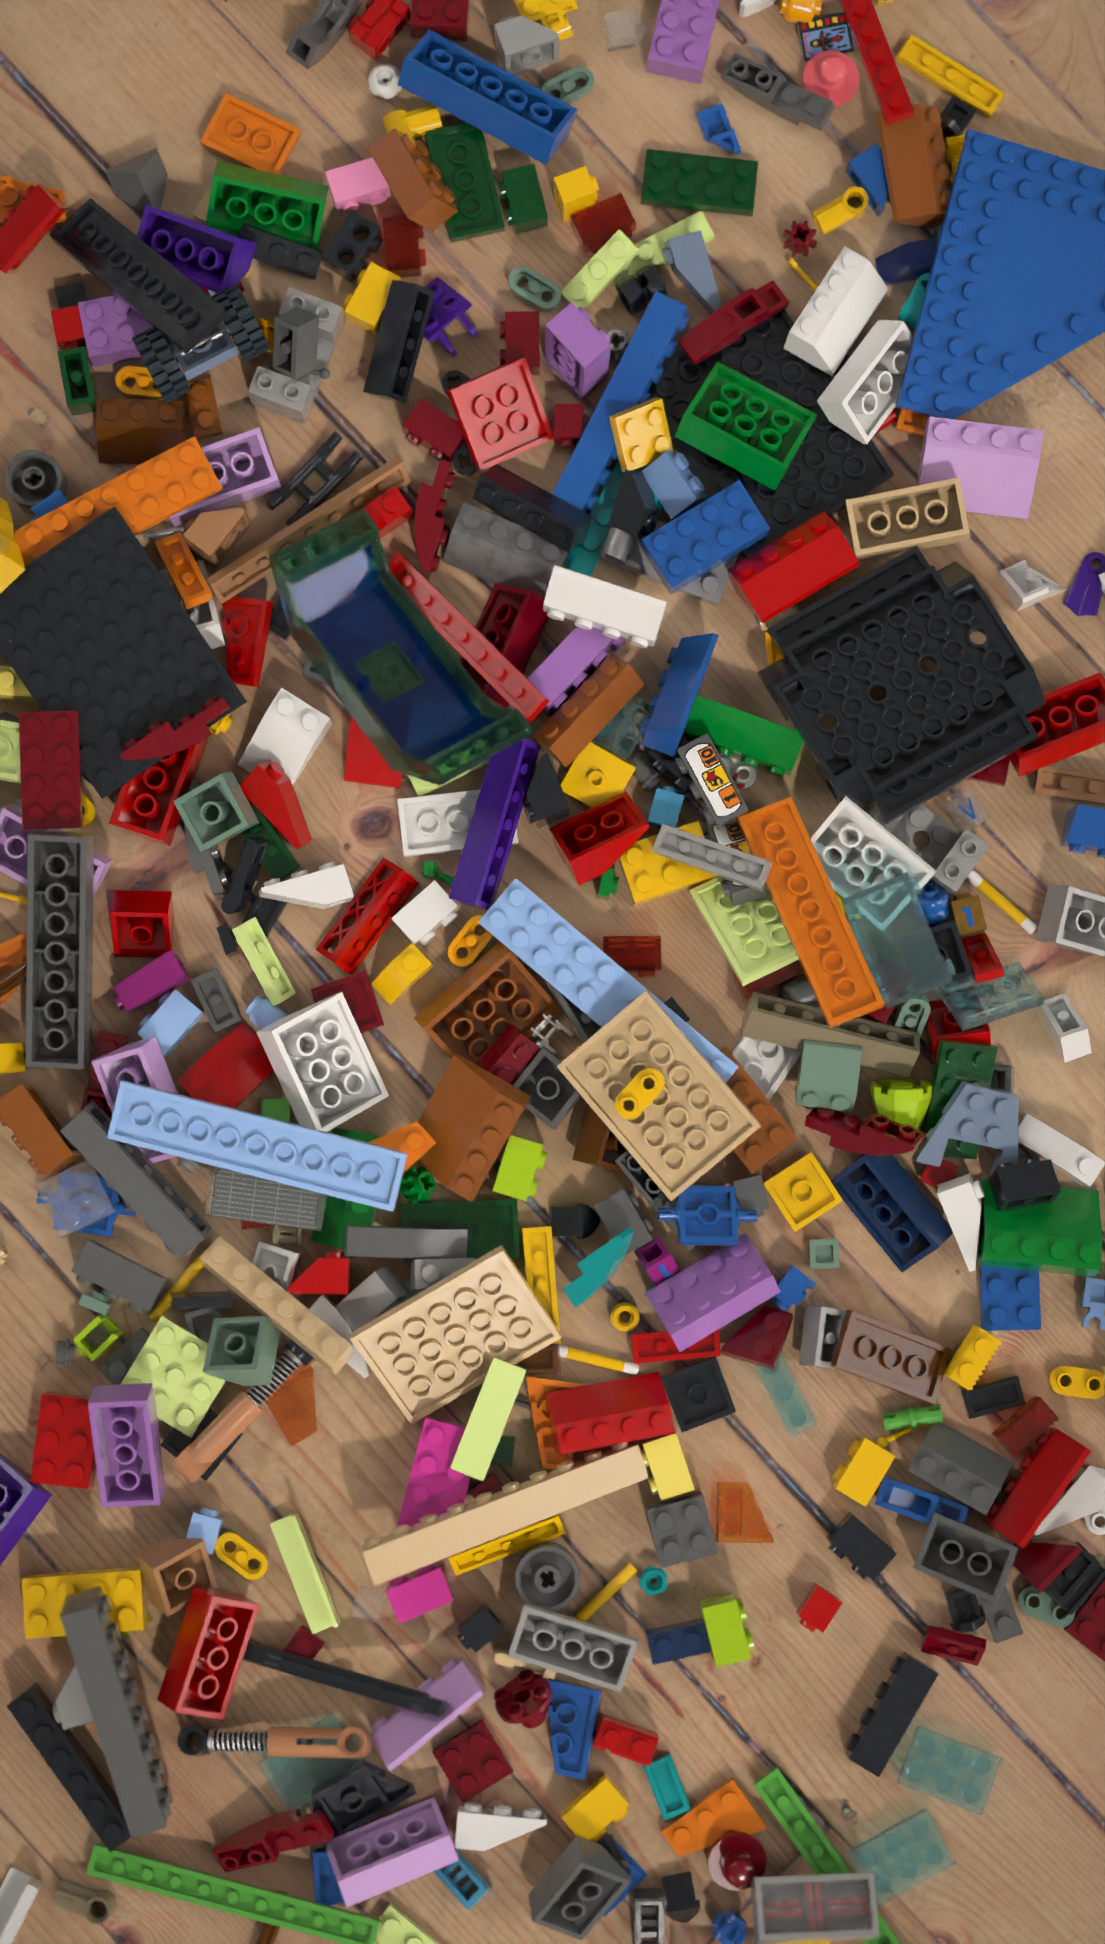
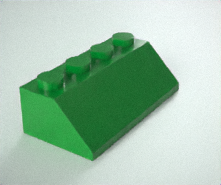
(267, 202)
(744, 736)
(343, 1212)

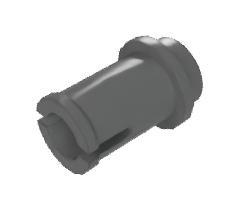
(645, 774)

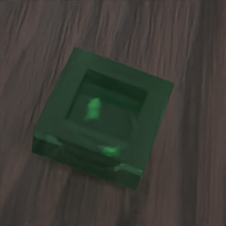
(504, 1451)

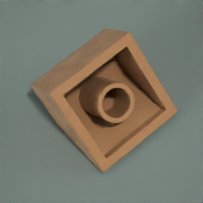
(216, 533)
(173, 1570)

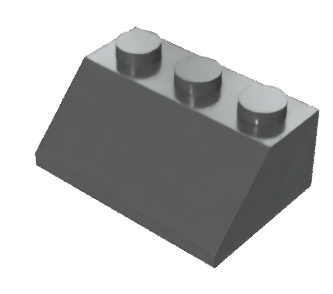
(960, 1467)
(966, 1558)
(577, 1889)

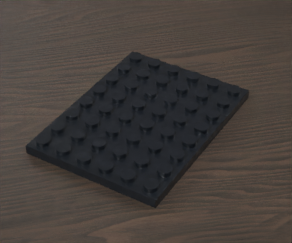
(829, 461)
(108, 639)

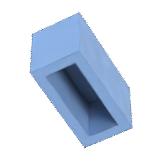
(171, 1021)

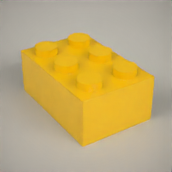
(655, 876)

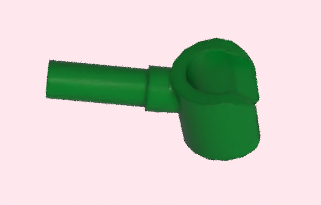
(430, 871)

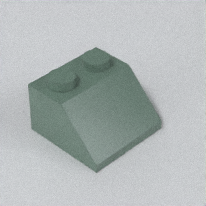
(216, 811)
(828, 1075)
(242, 1350)

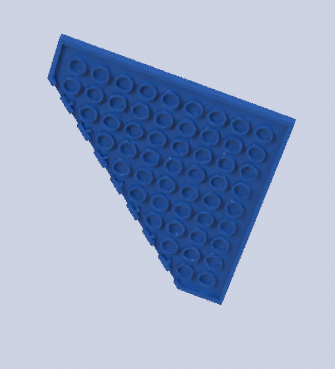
(1009, 276)

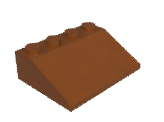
(484, 1003)
(471, 1123)

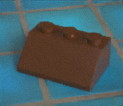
(137, 429)
(597, 1143)

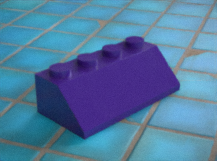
(197, 250)

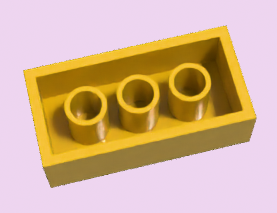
(46, 1594)

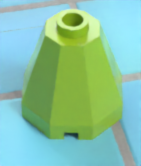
(901, 1100)

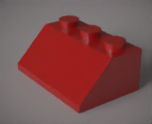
(28, 226)

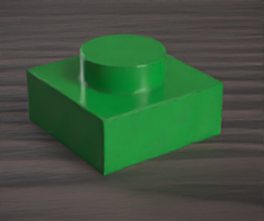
(608, 884)

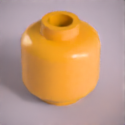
(799, 10)

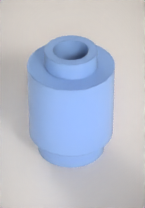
(263, 1013)

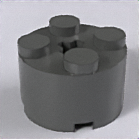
(22, 474)

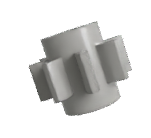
(620, 336)

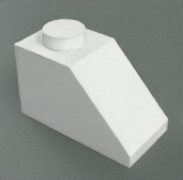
(1066, 1027)

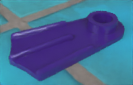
(1086, 588)

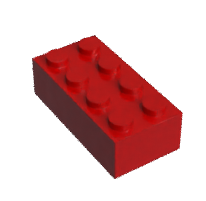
(1064, 725)
(208, 1652)

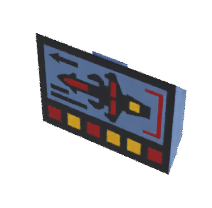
(825, 34)

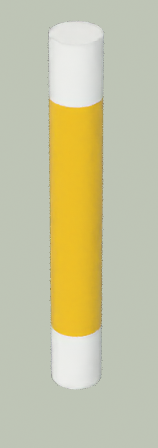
(1004, 904)
(598, 1360)

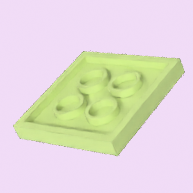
(174, 1365)

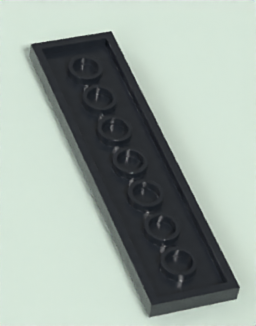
(139, 276)

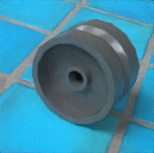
(552, 1593)

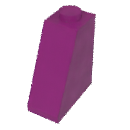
(151, 982)

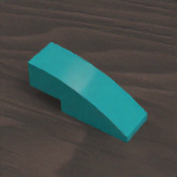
(598, 1268)

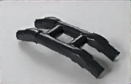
(316, 464)

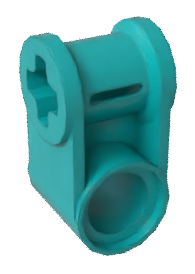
(912, 305)

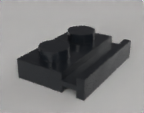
(1075, 1581)

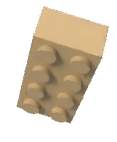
(908, 518)

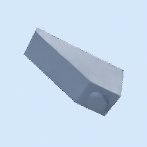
(692, 267)

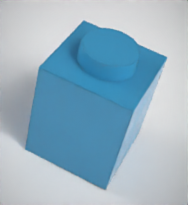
(665, 807)

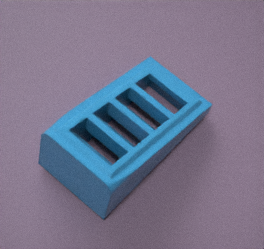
(475, 1878)

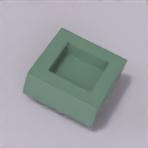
(823, 1253)
(96, 1302)

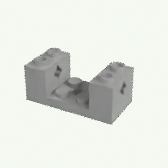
(296, 396)
(947, 849)

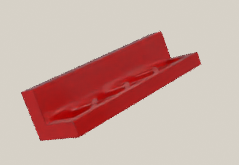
(370, 918)

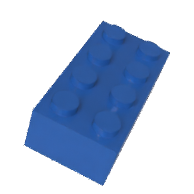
(704, 537)

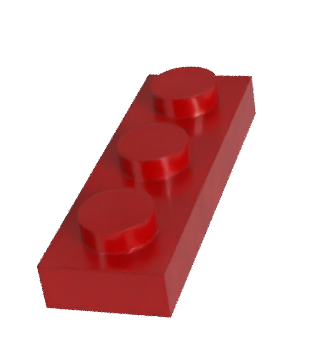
(660, 1347)

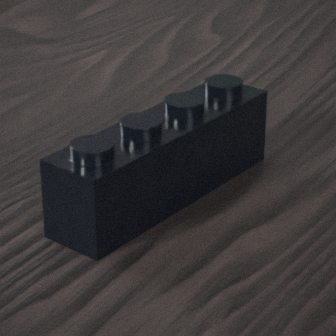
(399, 341)
(532, 507)
(891, 1713)

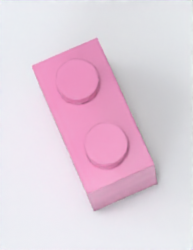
(357, 185)

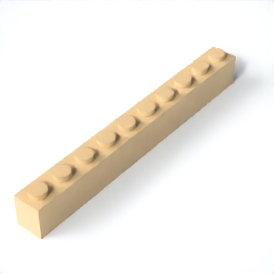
(501, 1512)

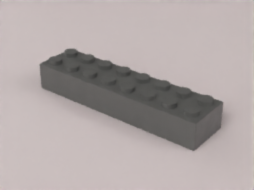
(59, 949)
(116, 1711)

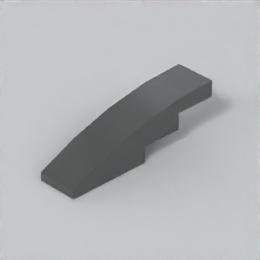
(405, 1242)

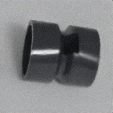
(639, 290)

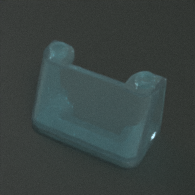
(897, 940)

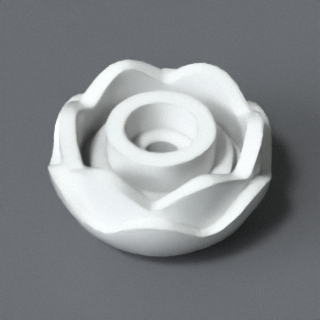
(381, 89)

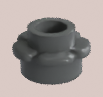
(65, 1352)

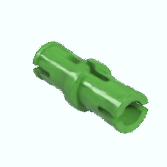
(912, 1417)

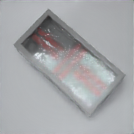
(814, 1908)

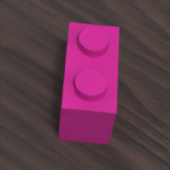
(419, 1593)

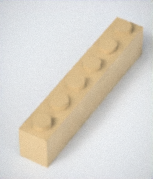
(277, 1305)

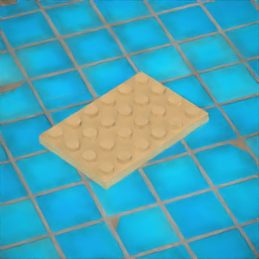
(692, 1118)
(452, 1331)

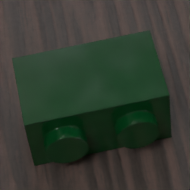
(524, 199)
(78, 380)

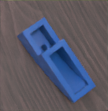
(918, 1502)

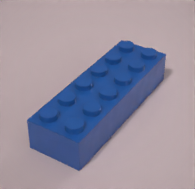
(487, 97)

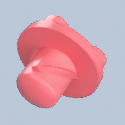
(832, 76)

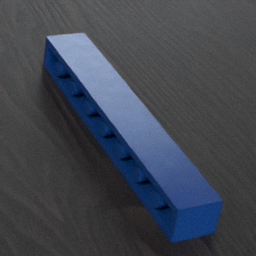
(626, 389)

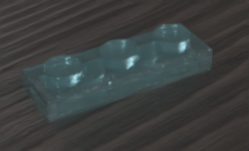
(787, 1397)

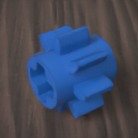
(729, 1928)

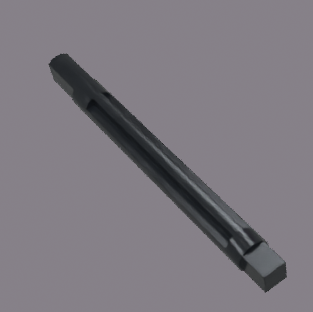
(343, 1679)

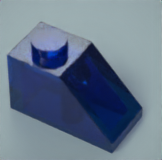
(906, 261)

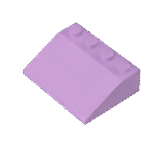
(992, 460)

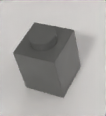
(751, 1194)

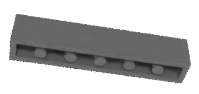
(136, 1181)

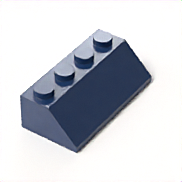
(892, 1208)

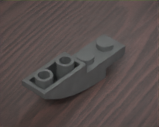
(776, 94)
(205, 860)
(647, 1188)

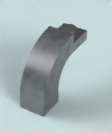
(321, 33)

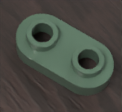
(565, 85)
(536, 288)
(913, 1016)
(1044, 1609)

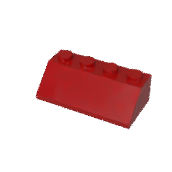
(792, 567)
(147, 802)
(608, 1413)
(1037, 1486)

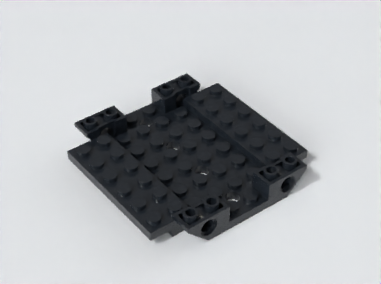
(930, 724)

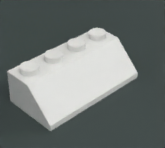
(837, 312)
(869, 381)
(603, 607)

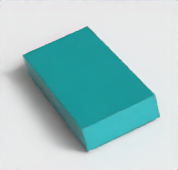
(667, 1786)

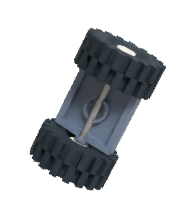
(208, 353)

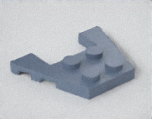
(977, 1117)

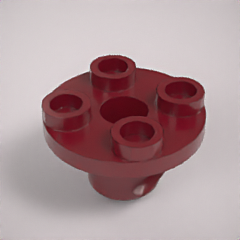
(524, 1700)
(736, 1860)

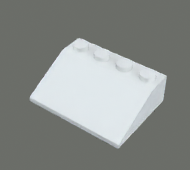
(862, 852)
(323, 1064)

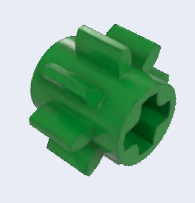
(417, 1185)

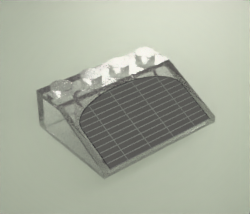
(262, 1200)

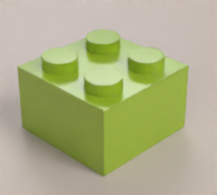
(519, 1168)
(725, 1630)

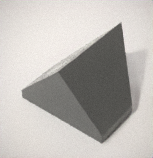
(139, 180)

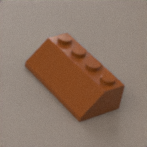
(916, 167)
(588, 710)

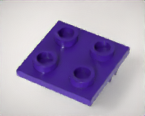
(445, 308)

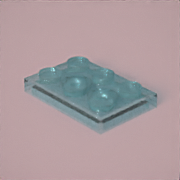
(993, 999)
(949, 1770)
(296, 1777)
(903, 1856)

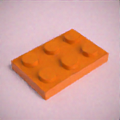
(250, 136)

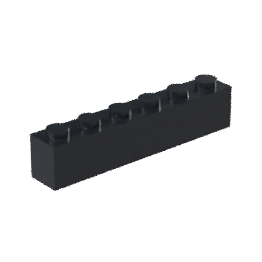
(71, 1766)

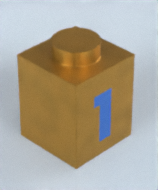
(967, 914)

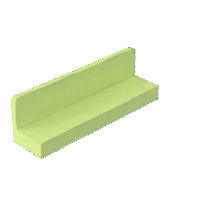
(488, 1419)
(305, 1573)

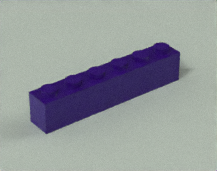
(494, 825)

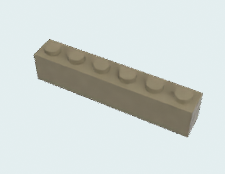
(792, 1022)

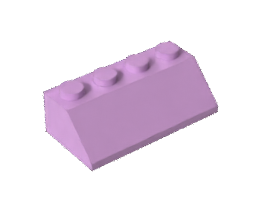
(137, 1063)
(408, 1730)
(391, 1851)

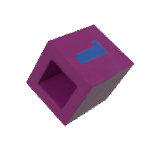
(657, 1261)

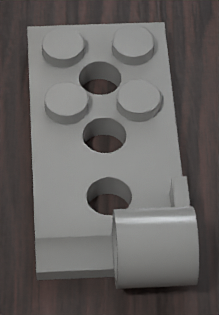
(625, 552)

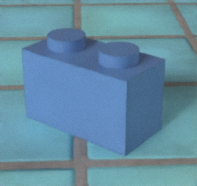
(674, 483)

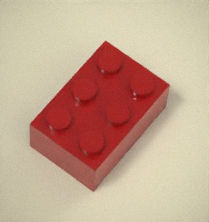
(64, 1442)

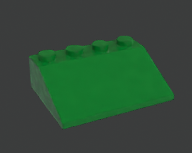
(745, 425)
(1045, 1236)

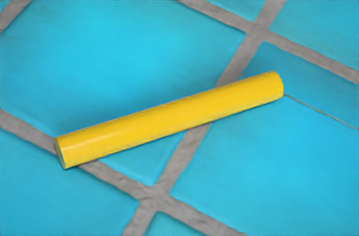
(180, 1285)
(602, 1596)

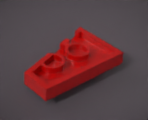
(246, 633)

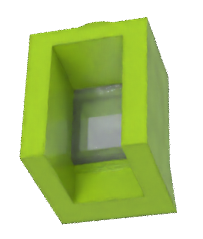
(97, 1337)

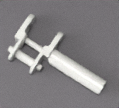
(543, 1041)

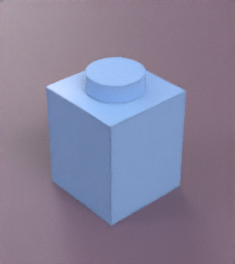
(207, 1526)

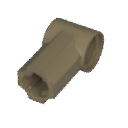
(81, 1900)

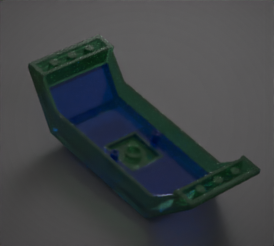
(387, 655)

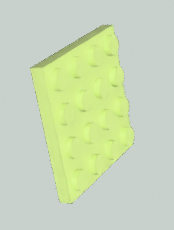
(747, 933)

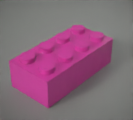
(432, 1481)

